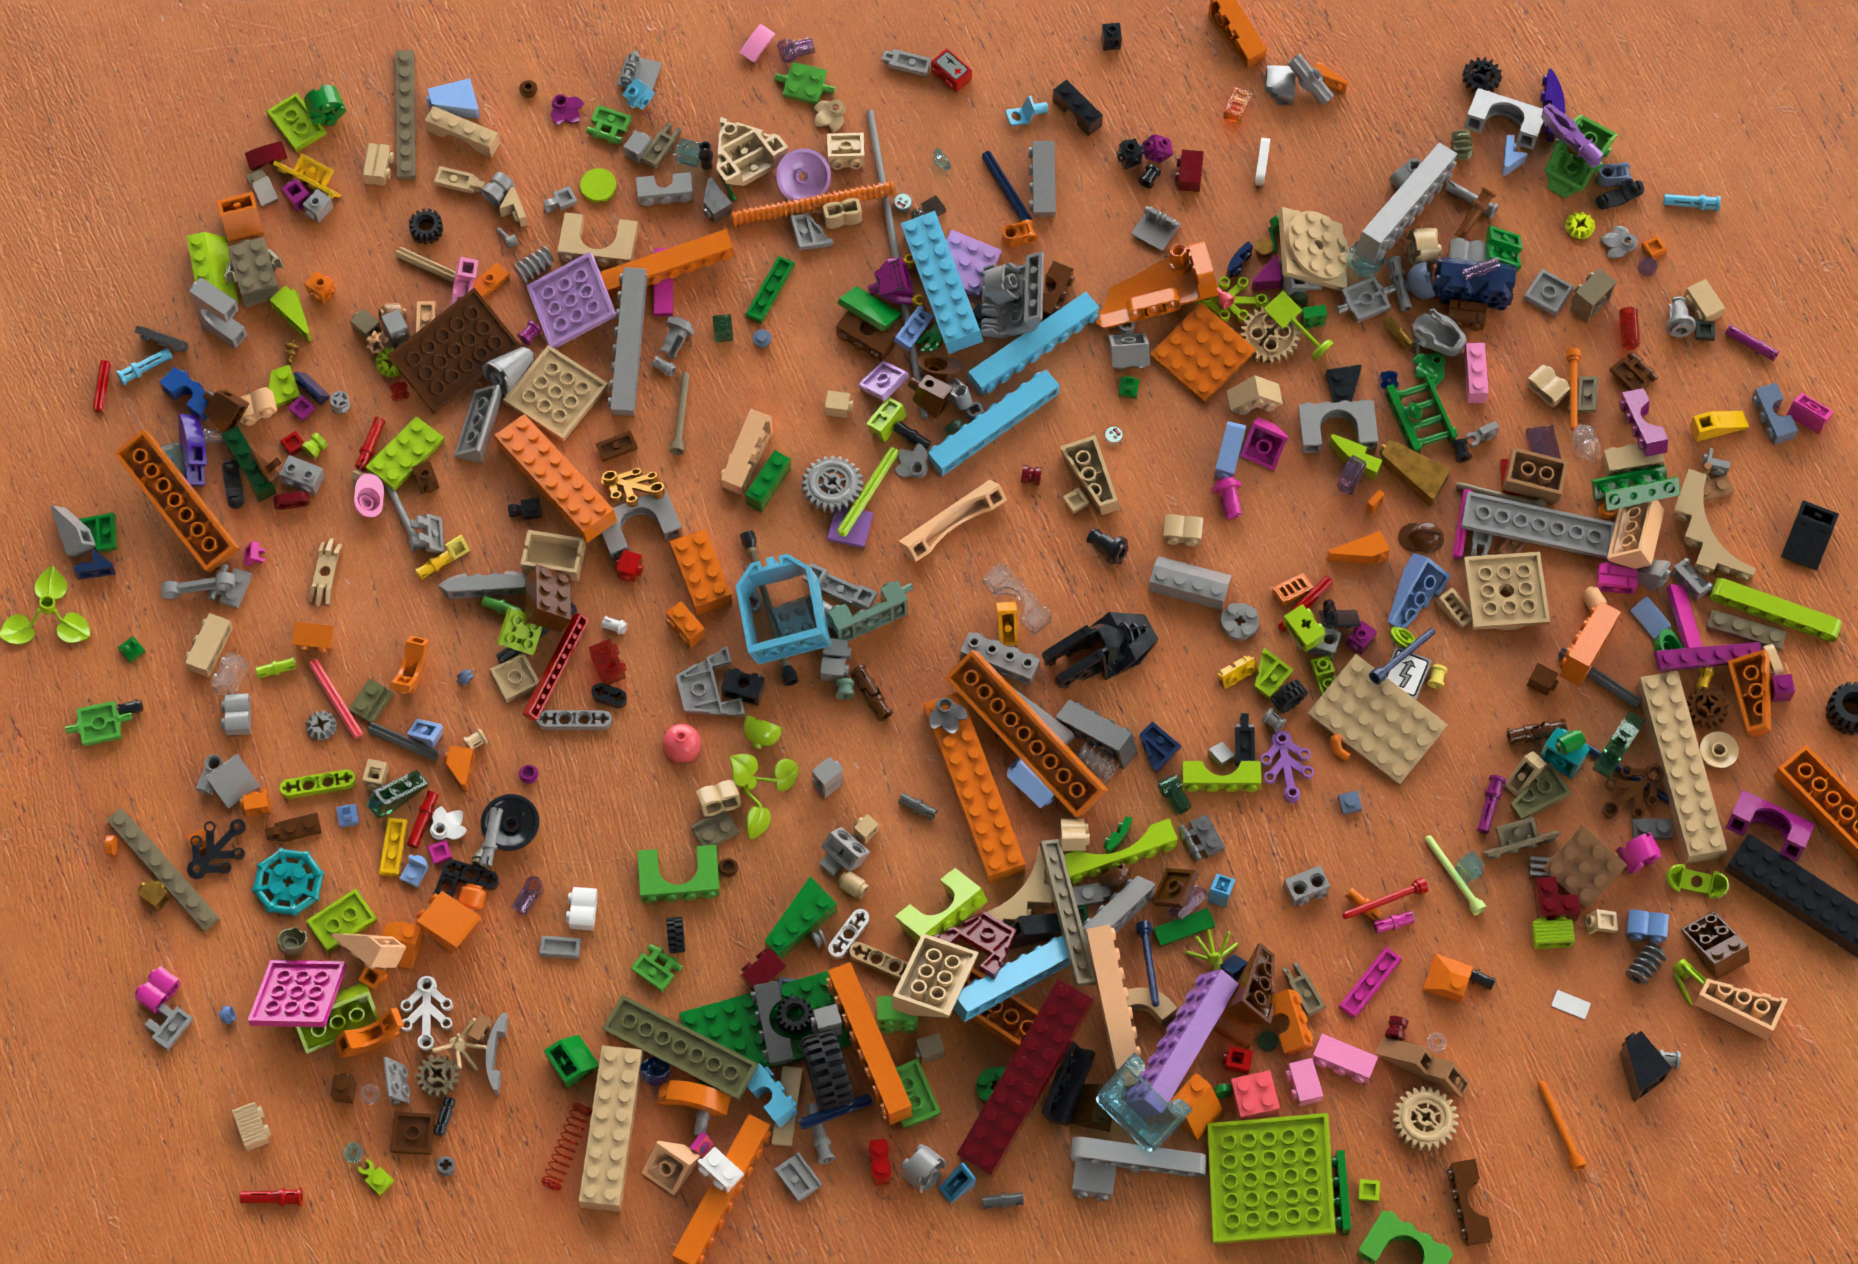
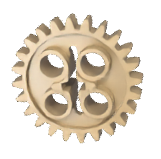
(1283, 344)

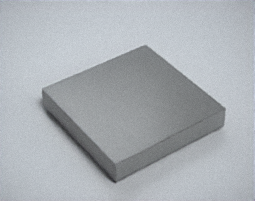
(1548, 292)
(232, 781)

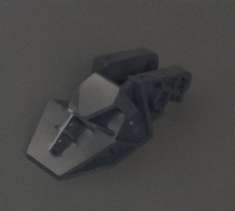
(1126, 643)

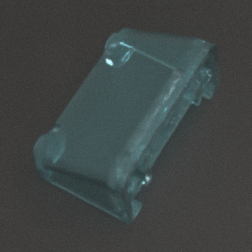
(1140, 1107)

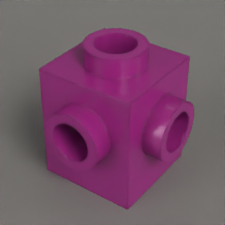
(1157, 148)

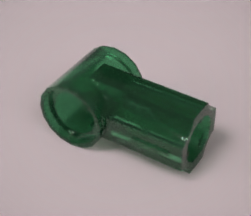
(1172, 789)

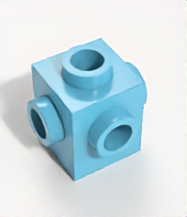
(638, 94)

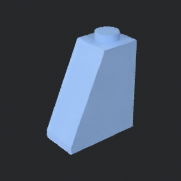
(455, 98)
(1230, 450)
(1029, 783)

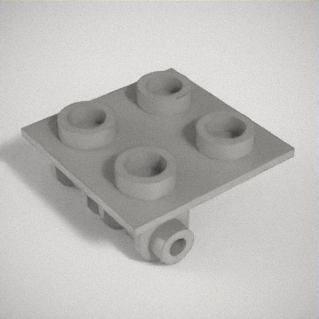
(639, 68)
(1156, 228)
(396, 1081)

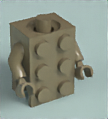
(254, 270)

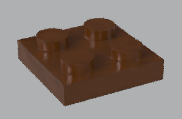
(1175, 888)
(412, 1133)

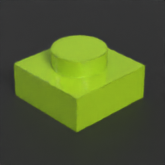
(1369, 1190)

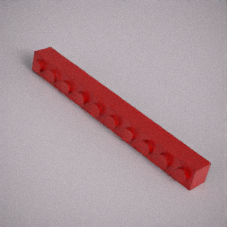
(555, 667)

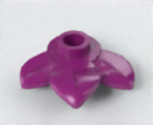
(567, 111)

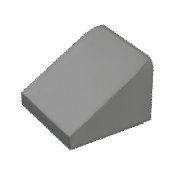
(1220, 754)

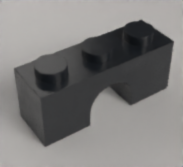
(1087, 116)

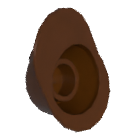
(938, 366)
(1421, 537)

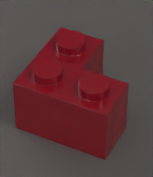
(1552, 905)

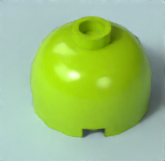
(761, 732)

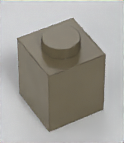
(364, 324)
(929, 1048)

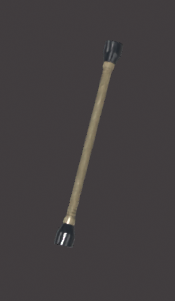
(749, 542)

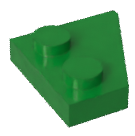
(103, 531)

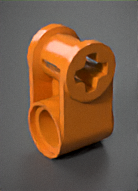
(1021, 232)

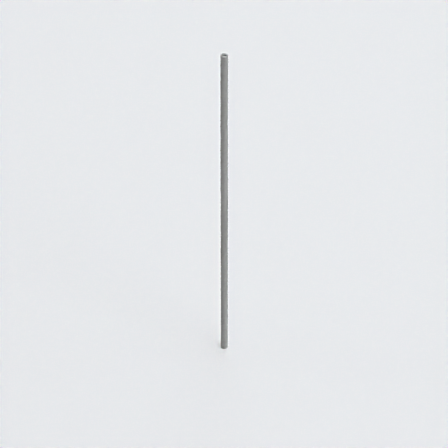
(892, 237)

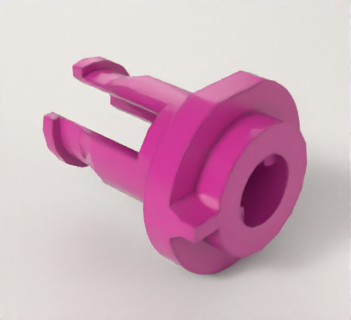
(1228, 495)

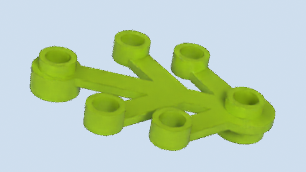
(1212, 302)

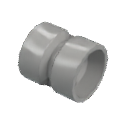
(497, 189)

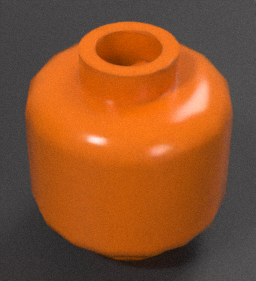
(472, 897)

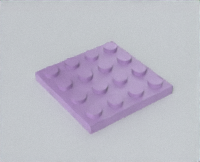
(571, 300)

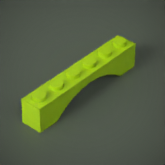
(1157, 838)

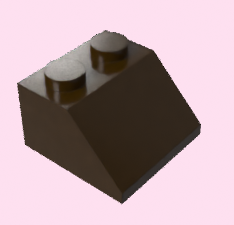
(1089, 1112)

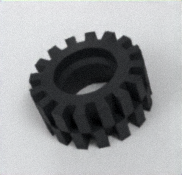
(426, 216)
(1289, 696)
(675, 934)
(798, 1026)

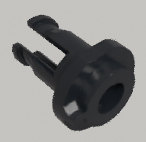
(1113, 548)

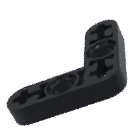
(454, 878)

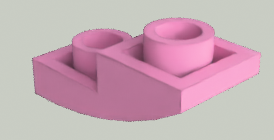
(757, 43)

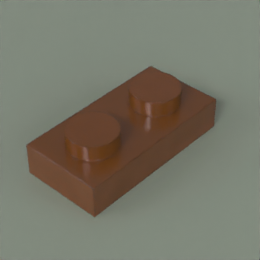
(616, 446)

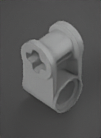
(1402, 174)
(960, 394)

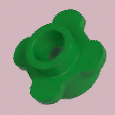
(1414, 411)

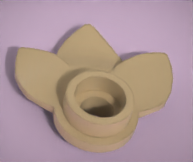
(828, 116)

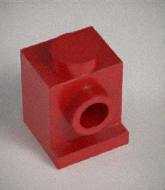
(1240, 1054)

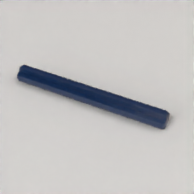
(1006, 187)

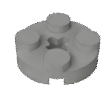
(1234, 612)

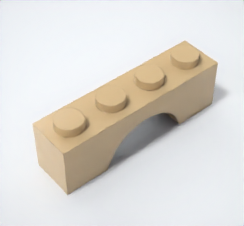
(478, 137)

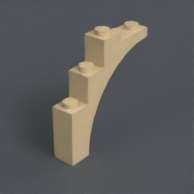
(1699, 534)
(1034, 894)

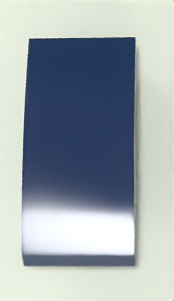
(1236, 263)

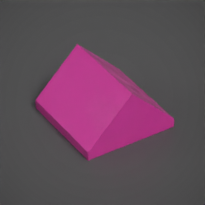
(1810, 413)

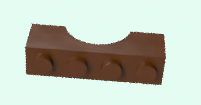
(1475, 1227)

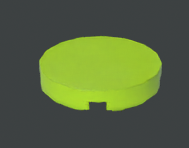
(598, 185)

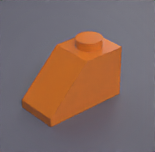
(460, 764)

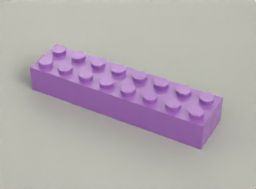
(1188, 1032)

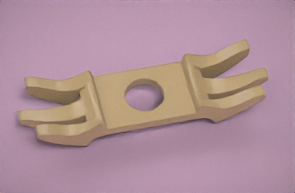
(324, 582)

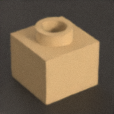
(865, 828)

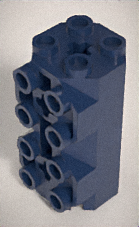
(1491, 288)

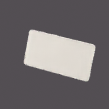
(1571, 1004)

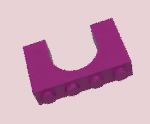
(1792, 827)

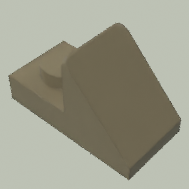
(262, 187)

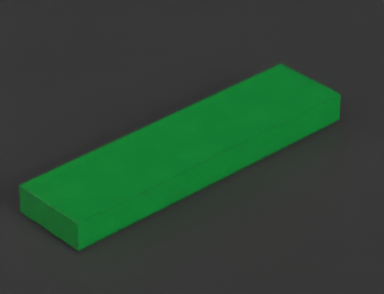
(770, 289)

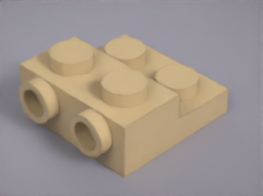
(845, 150)

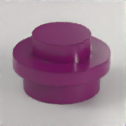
(528, 774)

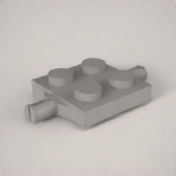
(1366, 299)

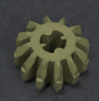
(1461, 144)

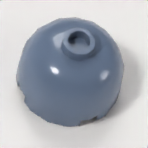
(1420, 281)

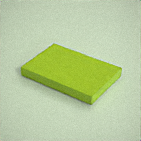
(295, 123)
(343, 916)

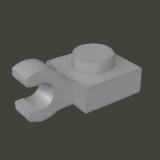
(562, 198)
(1485, 432)

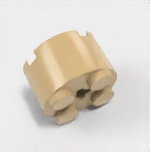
(1423, 246)

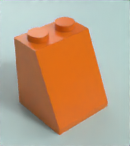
(447, 920)
(1203, 1101)

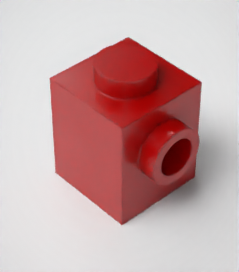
(629, 566)

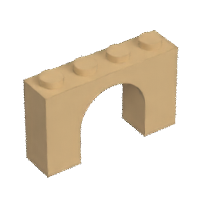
(616, 254)

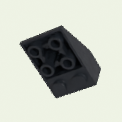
(1809, 535)

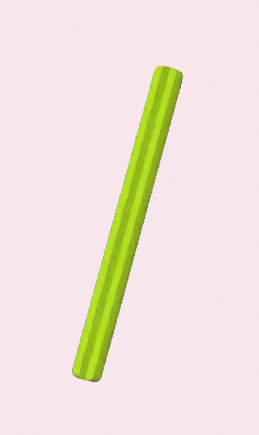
(867, 492)

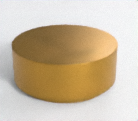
(1264, 247)

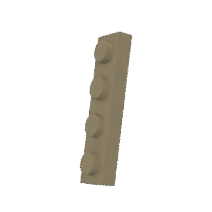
(1745, 629)

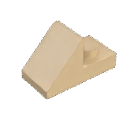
(512, 205)

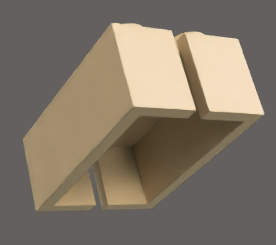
(554, 552)

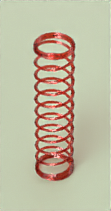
(547, 1182)

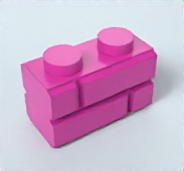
(1616, 578)

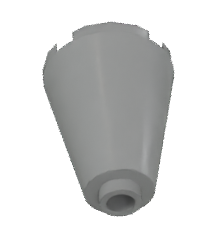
(508, 368)

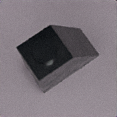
(1035, 929)

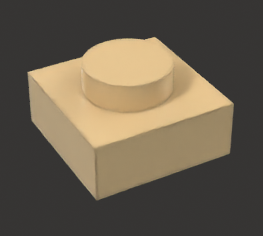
(1075, 500)

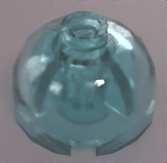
(1361, 267)

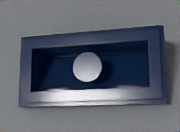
(311, 387)

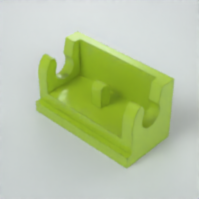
(886, 419)

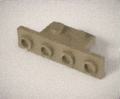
(1518, 835)

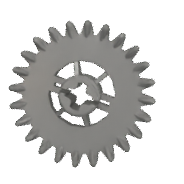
(834, 493)

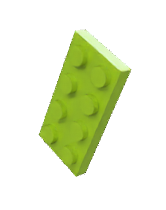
(406, 450)

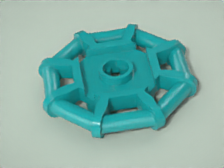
(283, 872)

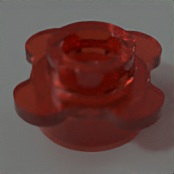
(399, 386)

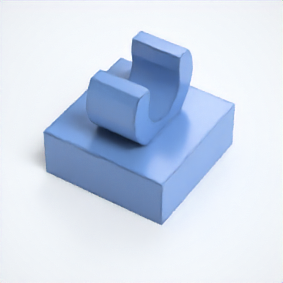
(347, 815)

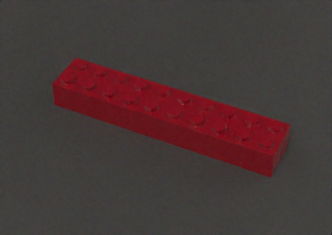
(1025, 1077)

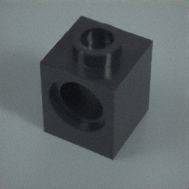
(1111, 36)

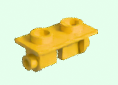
(1243, 668)

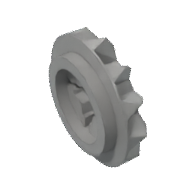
(317, 733)

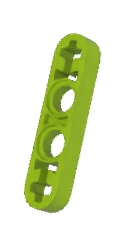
(318, 788)

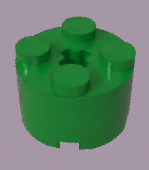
(324, 105)

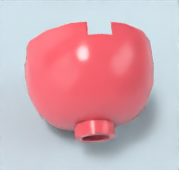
(681, 743)

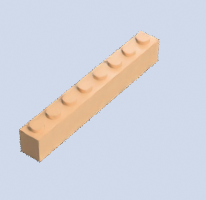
(1112, 994)

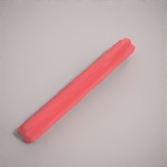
(335, 699)

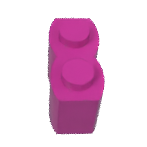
(157, 990)

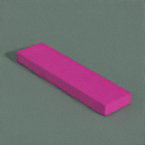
(663, 295)
(1684, 616)
(1370, 982)

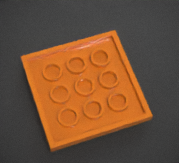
(1202, 352)

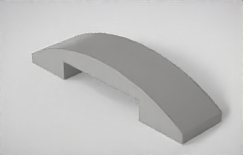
(843, 590)
(498, 1030)

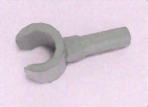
(510, 240)

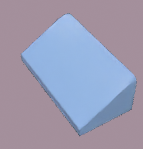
(1650, 617)

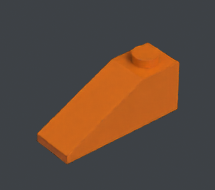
(1363, 550)

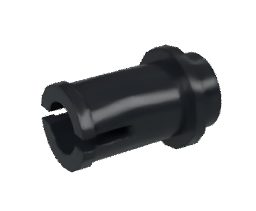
(134, 707)
(1482, 979)

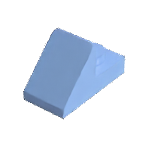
(1512, 158)
(426, 731)

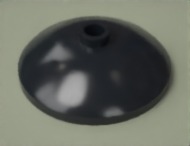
(516, 811)

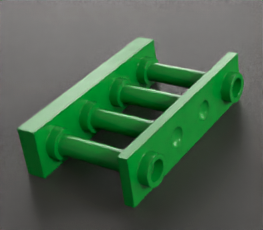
(1409, 428)
(1635, 487)
(1342, 1200)

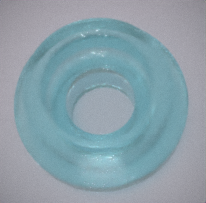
(353, 1146)

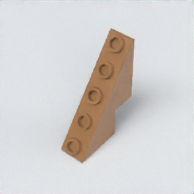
(1423, 1064)

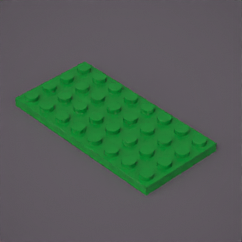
(735, 1025)

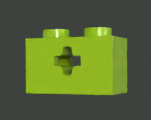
(1304, 637)

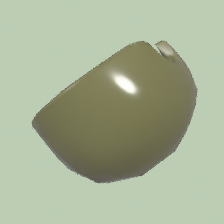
(292, 941)

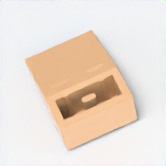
(373, 949)

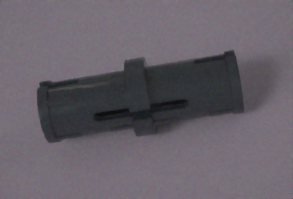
(705, 155)
(911, 435)

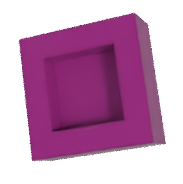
(301, 408)

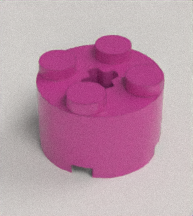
(1638, 852)

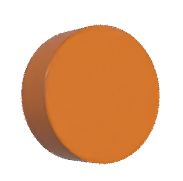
(111, 845)

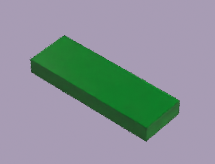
(1181, 929)

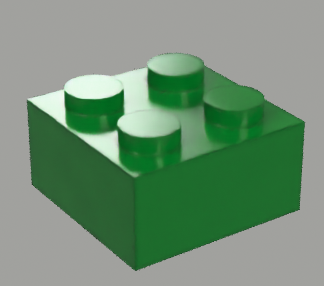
(1313, 316)

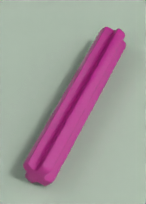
(1460, 533)

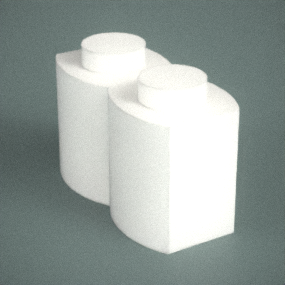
(582, 909)

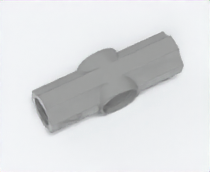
(1310, 79)

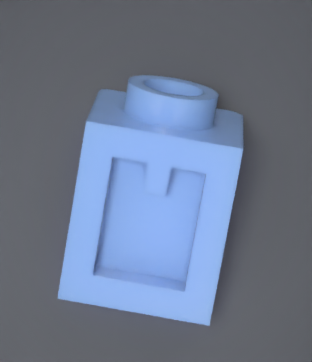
(414, 871)

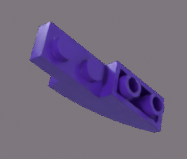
(1552, 95)
(193, 449)

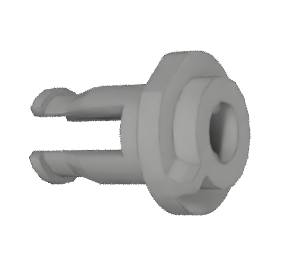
(1680, 322)
(676, 335)

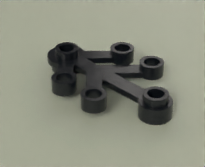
(213, 851)

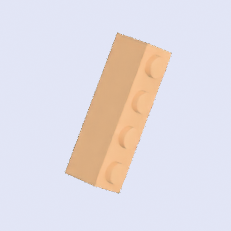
(1636, 534)

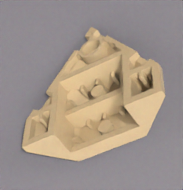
(747, 152)

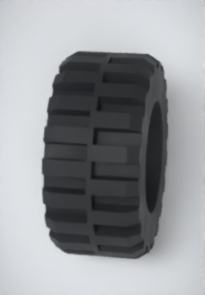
(827, 1070)

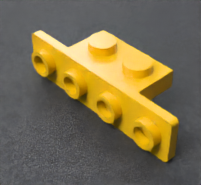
(311, 172)

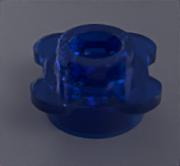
(1392, 375)

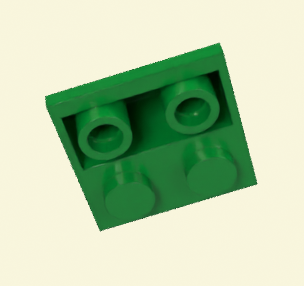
(571, 1060)

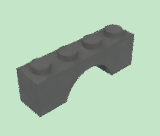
(778, 1048)

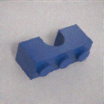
(179, 383)

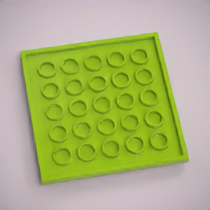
(1271, 1178)

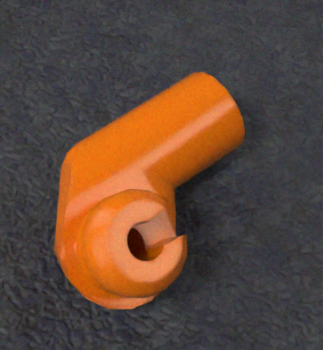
(1336, 748)

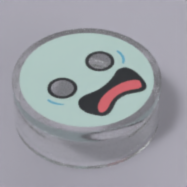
(1113, 435)

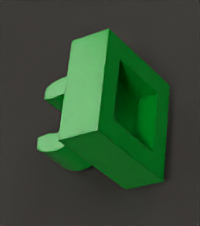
(1128, 387)
(131, 649)

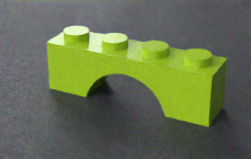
(1197, 777)

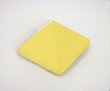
(457, 547)

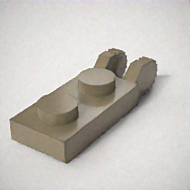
(660, 146)
(1310, 998)

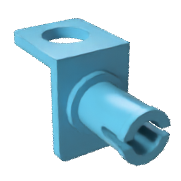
(1026, 112)

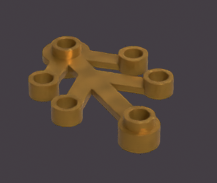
(611, 479)

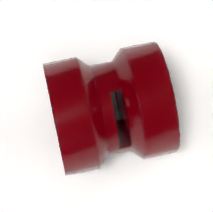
(1035, 475)
(1396, 1028)

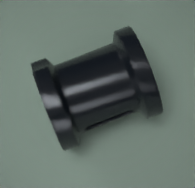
(1149, 176)
(1461, 450)

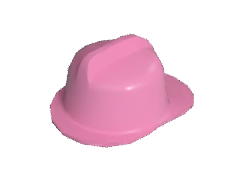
(368, 495)

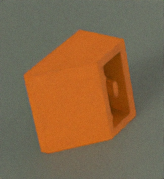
(240, 217)

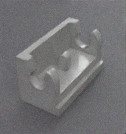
(1693, 582)

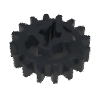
(1483, 74)

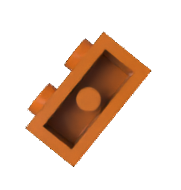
(685, 624)
(313, 635)

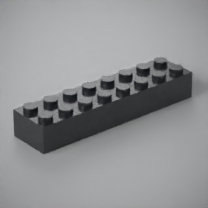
(1796, 892)

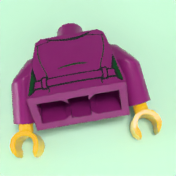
(894, 282)

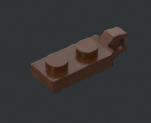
(295, 828)

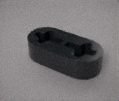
(609, 691)

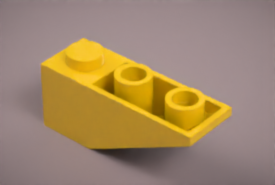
(1717, 424)

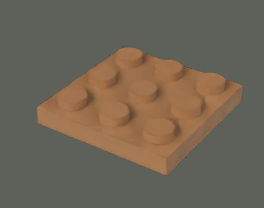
(1584, 866)

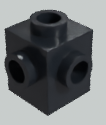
(1130, 153)

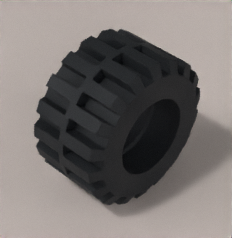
(1836, 711)

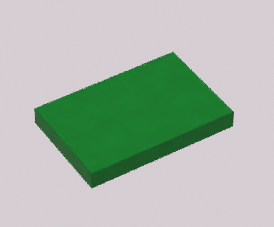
(869, 308)

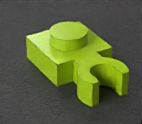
(377, 1179)

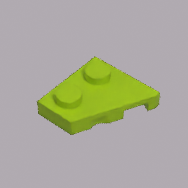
(283, 386)
(1271, 674)

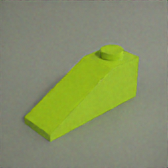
(288, 306)

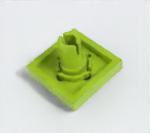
(514, 631)

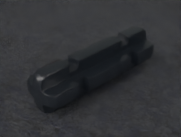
(444, 1116)

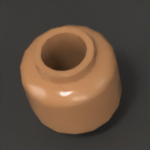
(390, 307)

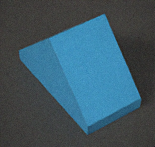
(1221, 890)
(958, 1183)

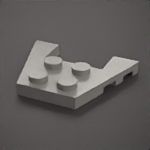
(700, 691)

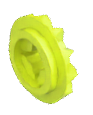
(1581, 232)

